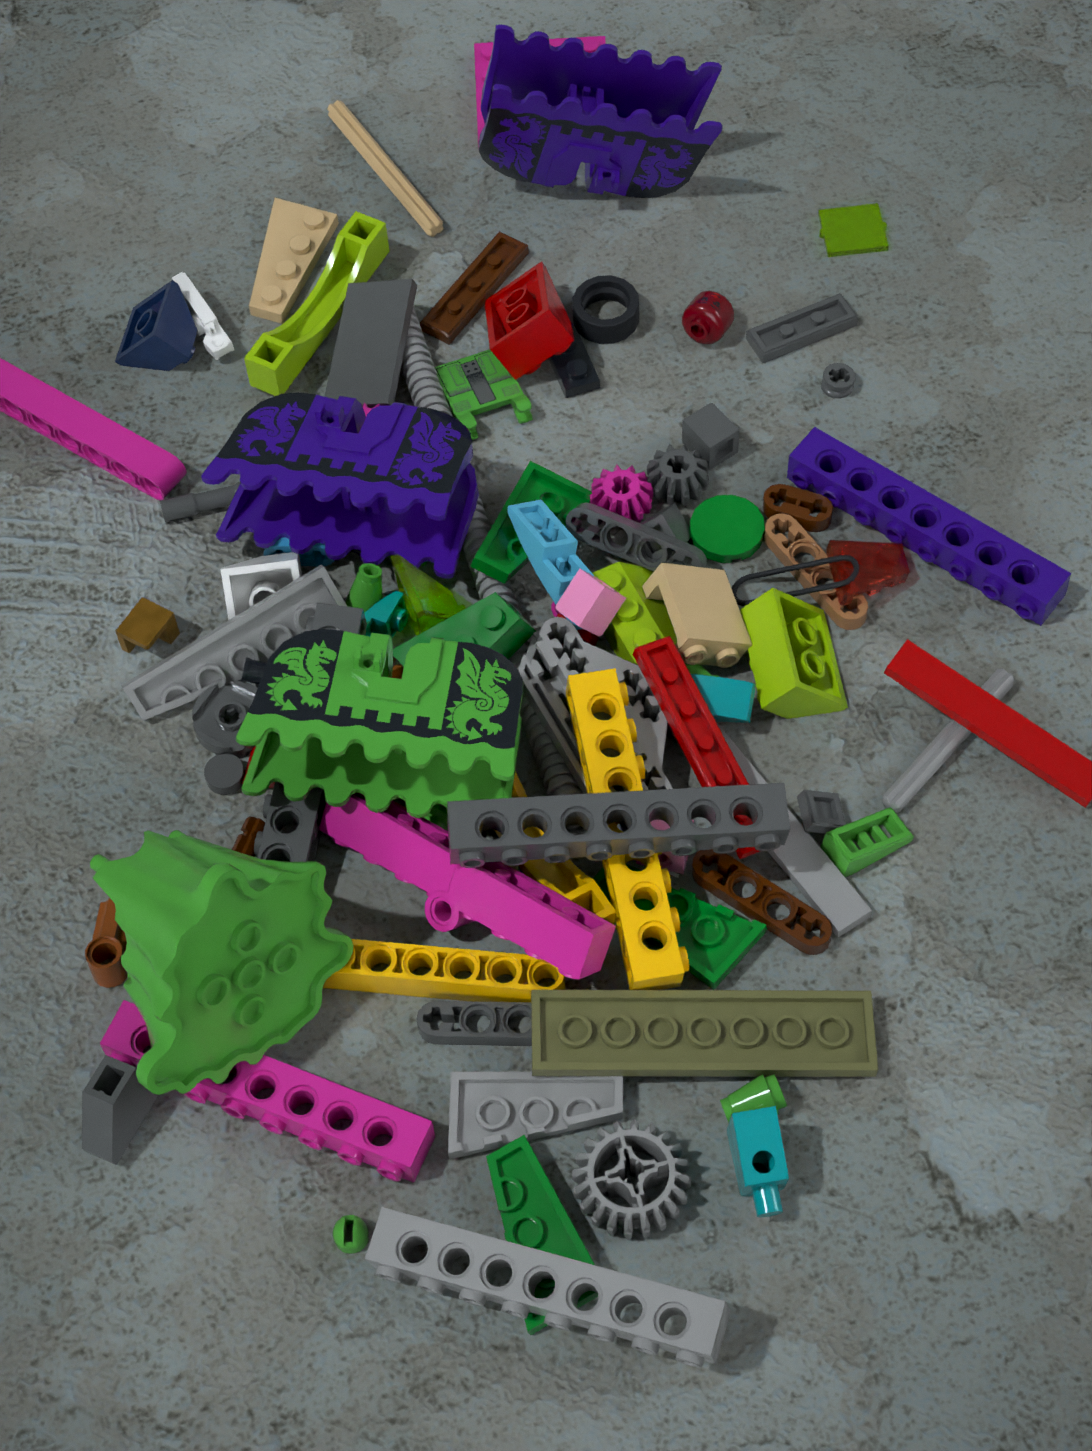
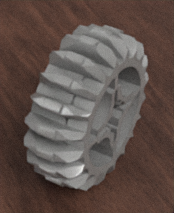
(614, 1184)

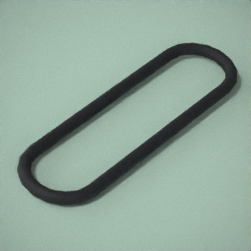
(801, 566)

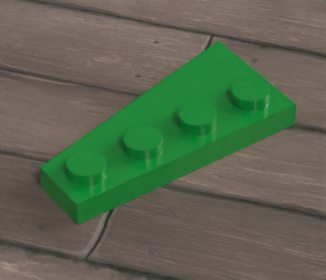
(501, 550)
(534, 1214)

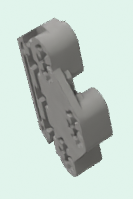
(547, 695)

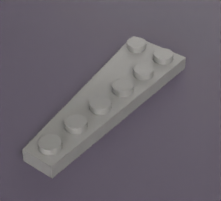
(222, 652)

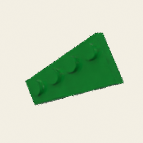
(711, 934)

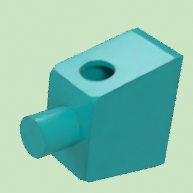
(755, 1140)

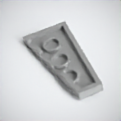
(502, 1106)

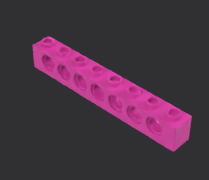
(292, 1086)

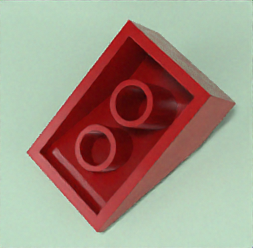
(527, 322)

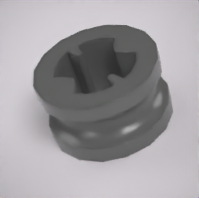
(842, 388)

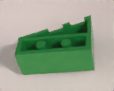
(486, 623)

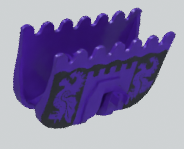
(617, 115)
(350, 479)

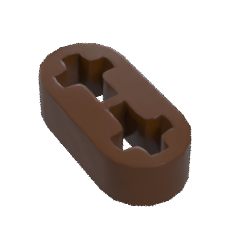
(799, 505)

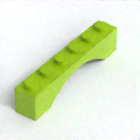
(285, 350)

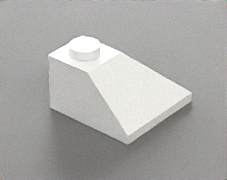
(257, 579)

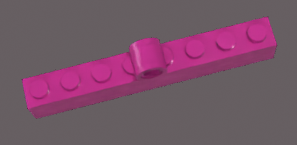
(492, 894)

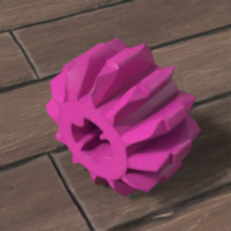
(623, 493)

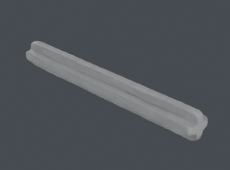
(939, 750)

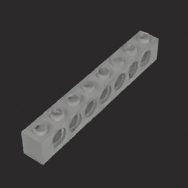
(400, 1233)

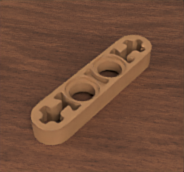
(808, 577)

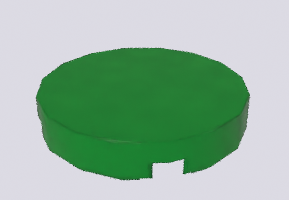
(727, 528)

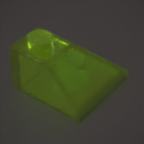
(423, 596)

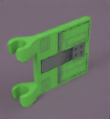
(480, 385)

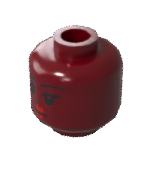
(708, 317)

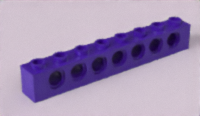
(839, 472)

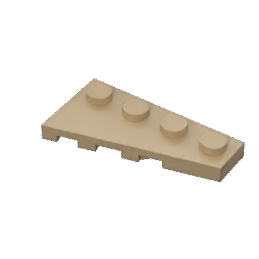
(288, 256)

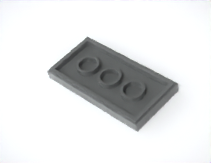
(371, 341)

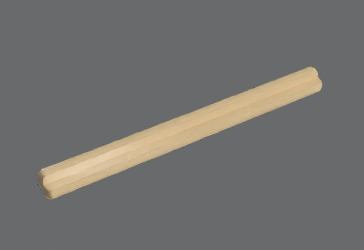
(385, 168)

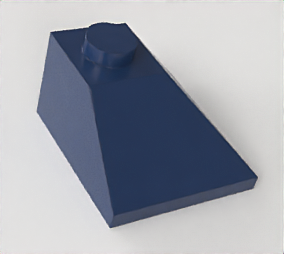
(159, 332)

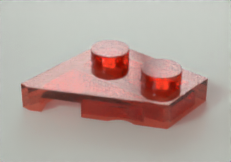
(879, 567)

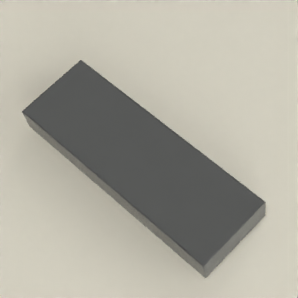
(801, 328)

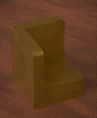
(145, 625)

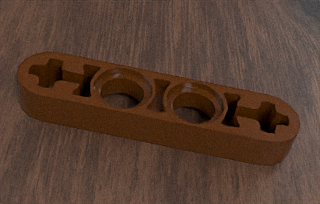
(765, 895)

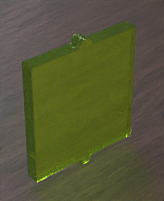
(853, 230)

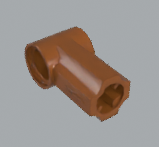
(107, 943)

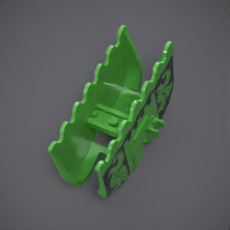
(345, 725)

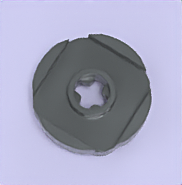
(209, 721)

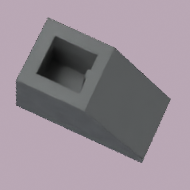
(113, 1109)

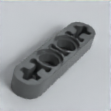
(637, 537)
(495, 1035)

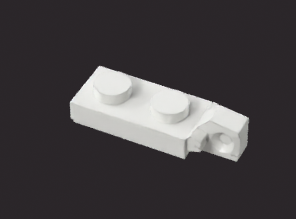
(215, 338)

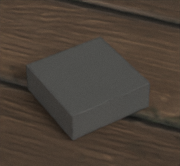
(820, 811)

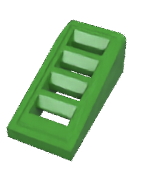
(848, 858)

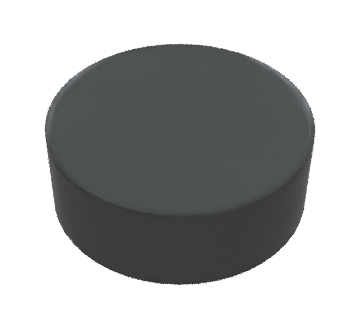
(224, 774)

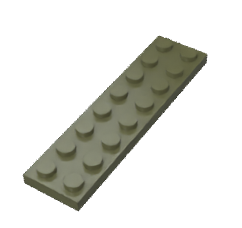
(703, 1033)

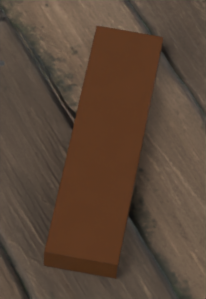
(473, 287)

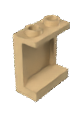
(701, 613)

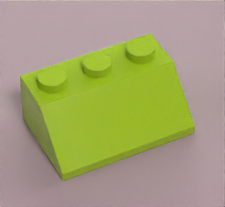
(638, 618)
(792, 657)

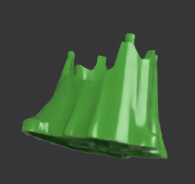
(218, 953)

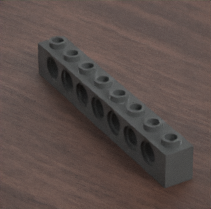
(277, 808)
(635, 809)

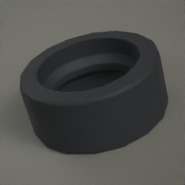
(605, 330)

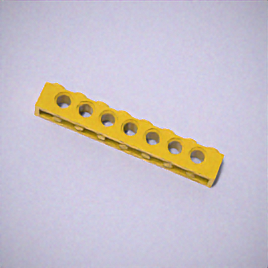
(644, 967)

